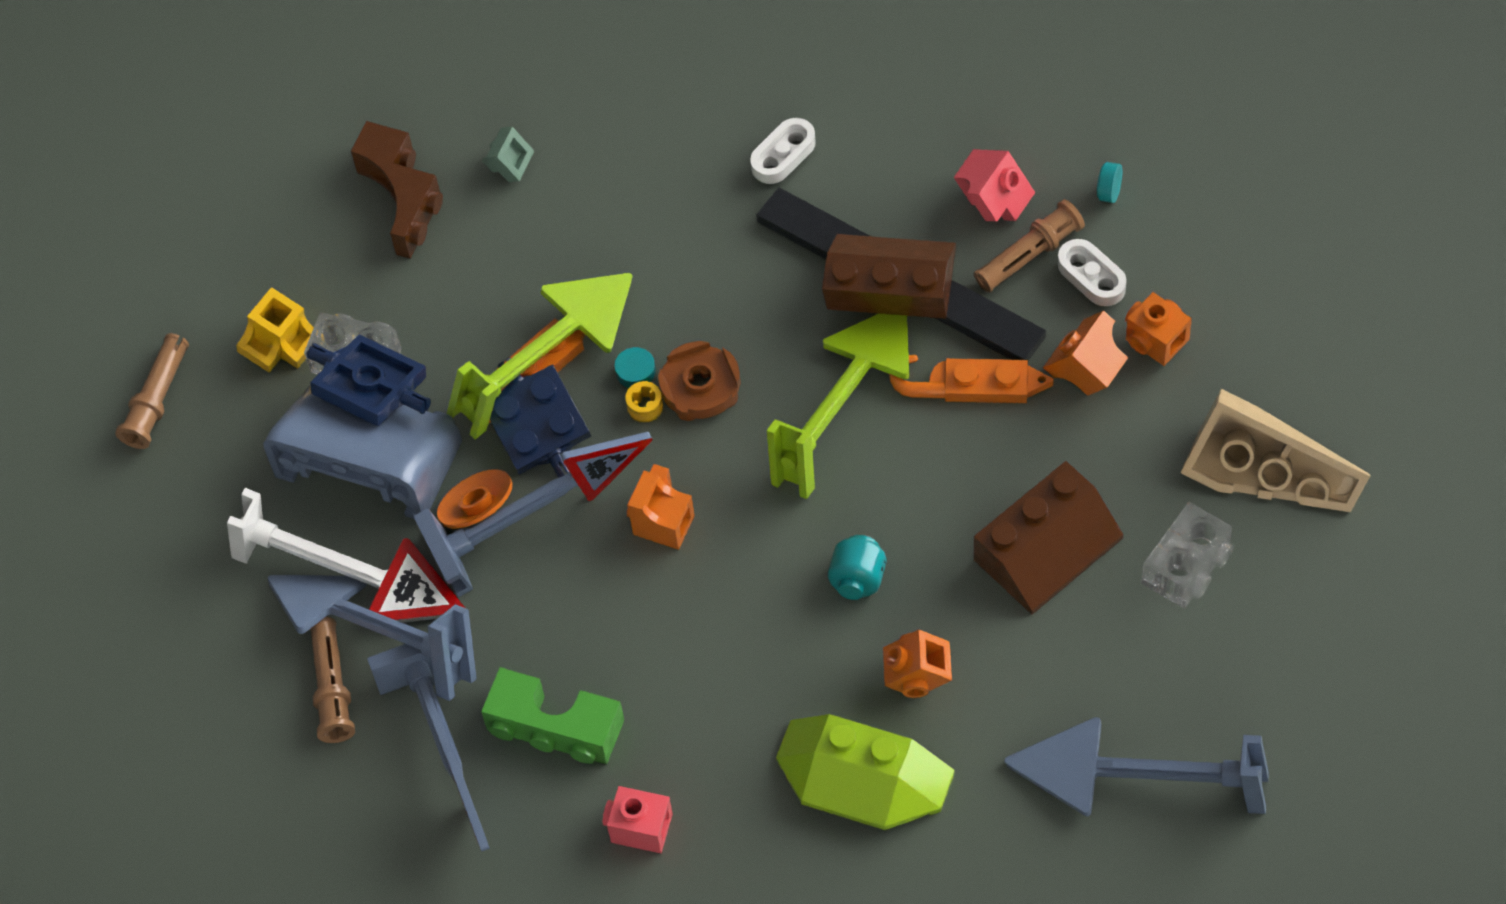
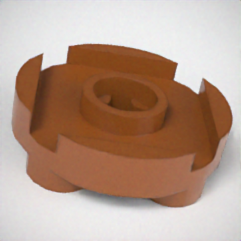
(702, 401)

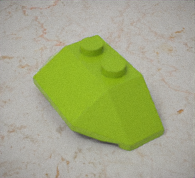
(862, 771)

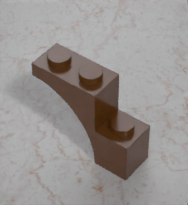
(389, 160)

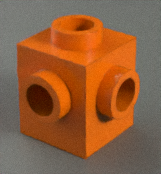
(1157, 328)
(917, 664)

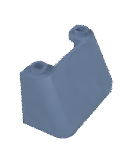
(399, 457)

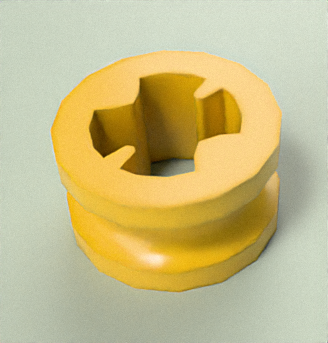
(653, 407)

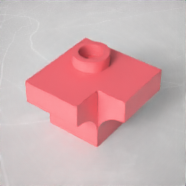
(994, 184)

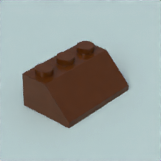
(889, 275)
(1047, 538)

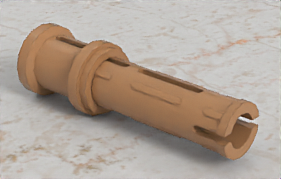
(1043, 236)
(147, 405)
(331, 696)

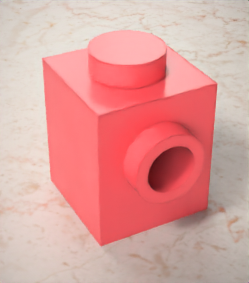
(638, 819)

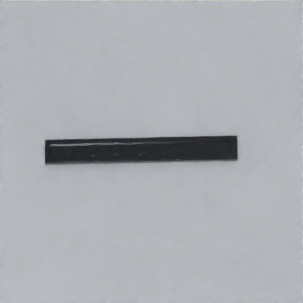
(966, 310)

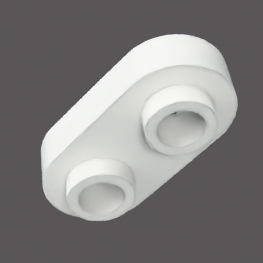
(779, 152)
(1094, 274)

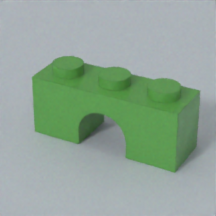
(584, 731)

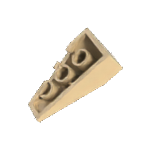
(1262, 456)

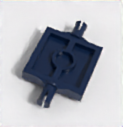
(368, 379)
(537, 420)

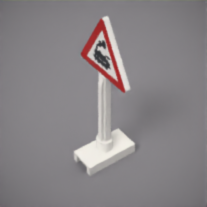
(406, 590)

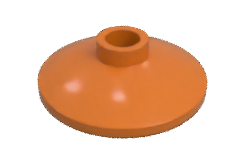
(474, 499)

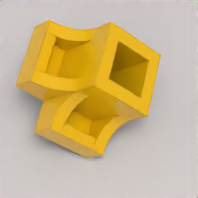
(275, 331)

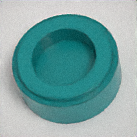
(1109, 182)
(634, 366)

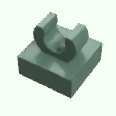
(508, 154)

